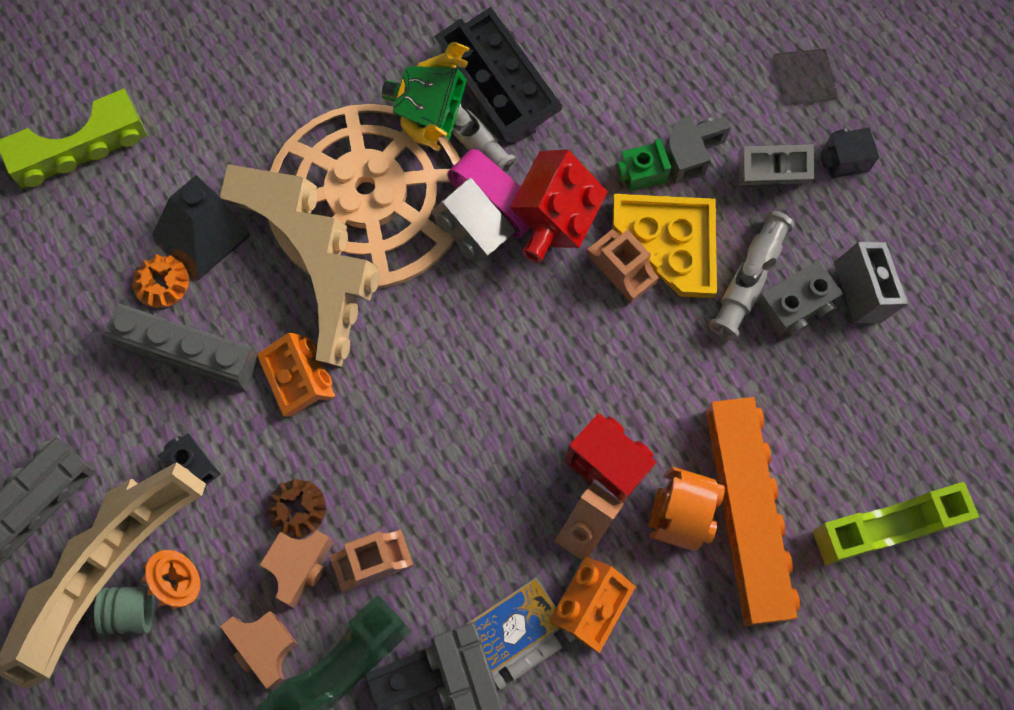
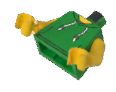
(429, 96)

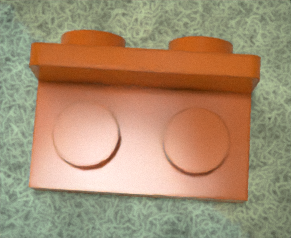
(295, 373)
(593, 603)

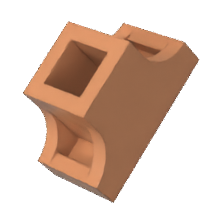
(624, 263)
(588, 521)
(371, 559)
(296, 564)
(261, 646)

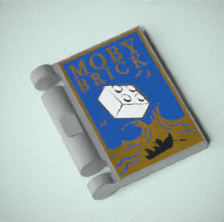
(519, 631)

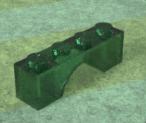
(363, 646)

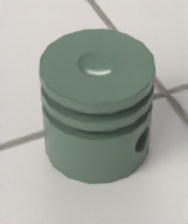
(123, 610)

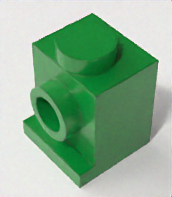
(642, 176)

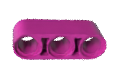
(493, 182)

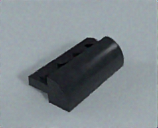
(501, 75)

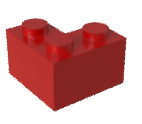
(609, 457)

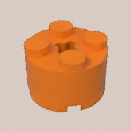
(686, 509)

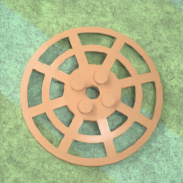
(383, 202)

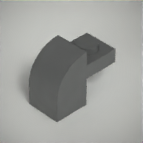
(688, 146)

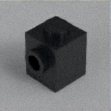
(849, 152)
(191, 456)

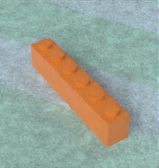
(751, 512)

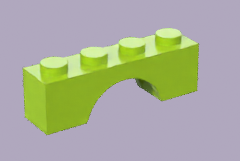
(110, 126)
(895, 524)

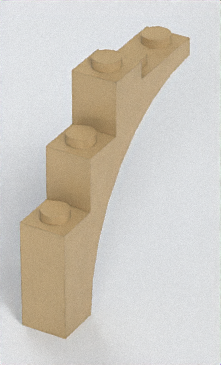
(319, 240)
(86, 564)

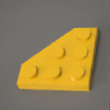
(678, 237)

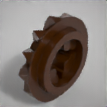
(301, 524)

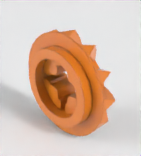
(156, 295)
(178, 569)

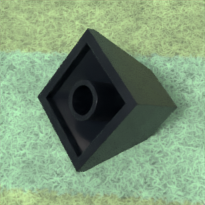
(198, 228)

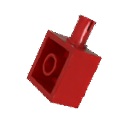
(557, 202)

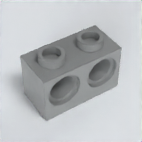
(776, 164)

